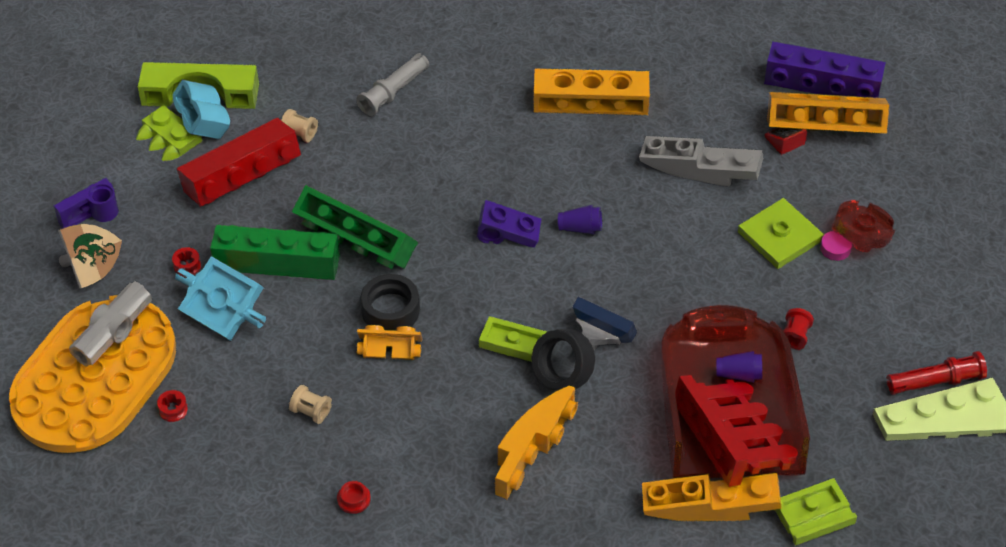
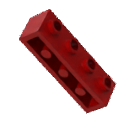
(239, 161)

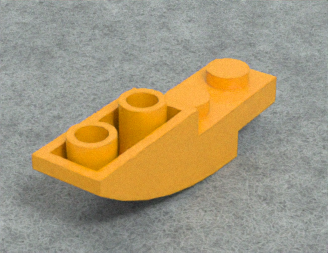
(532, 433)
(706, 500)

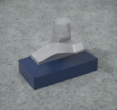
(602, 325)

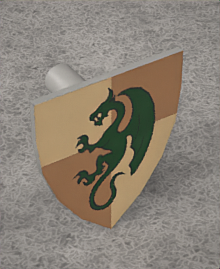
(89, 252)

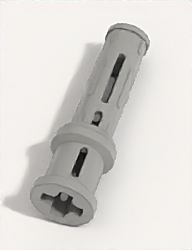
(384, 90)

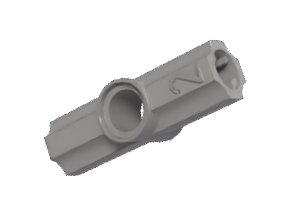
(110, 323)

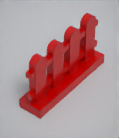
(727, 444)

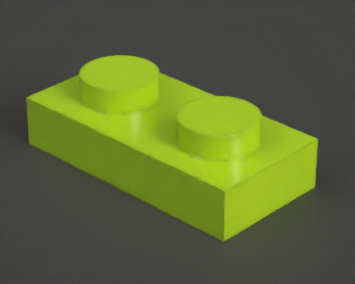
(509, 338)

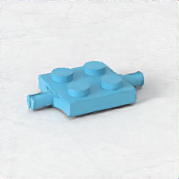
(220, 298)

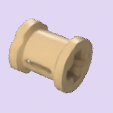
(303, 126)
(300, 400)

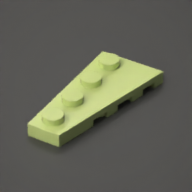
(951, 412)

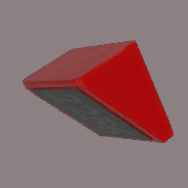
(786, 139)

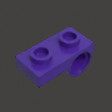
(94, 201)
(502, 223)

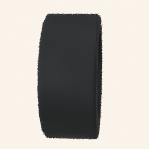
(385, 285)
(583, 355)

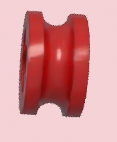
(184, 254)
(174, 414)

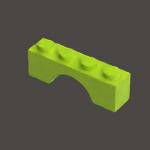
(234, 83)

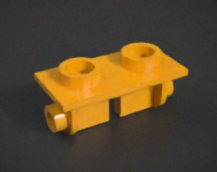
(377, 339)

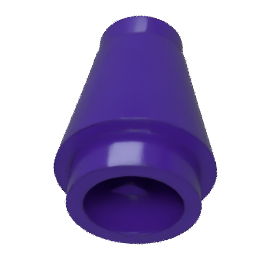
(581, 220)
(740, 366)

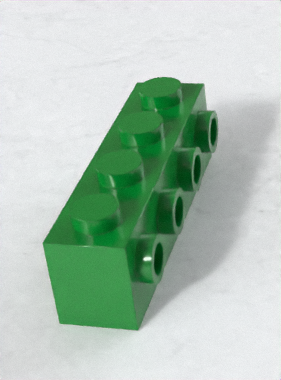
(356, 227)
(277, 251)

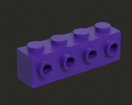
(823, 71)

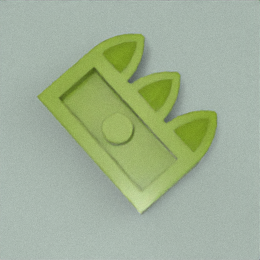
(167, 132)

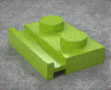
(815, 511)

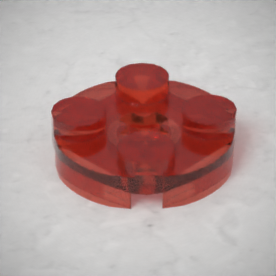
(863, 225)

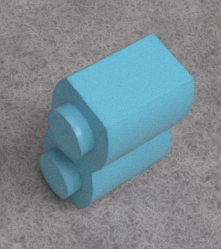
(201, 109)

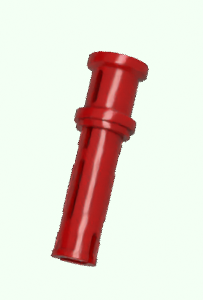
(950, 371)

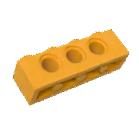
(591, 91)
(828, 112)

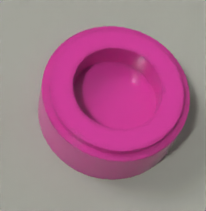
(835, 246)

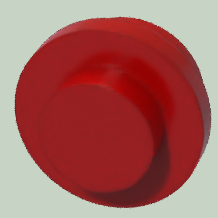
(353, 497)

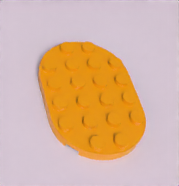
(83, 407)

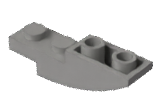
(693, 161)

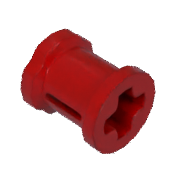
(797, 325)

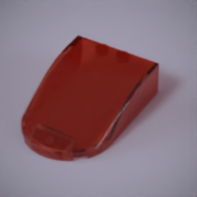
(692, 350)

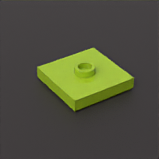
(780, 233)

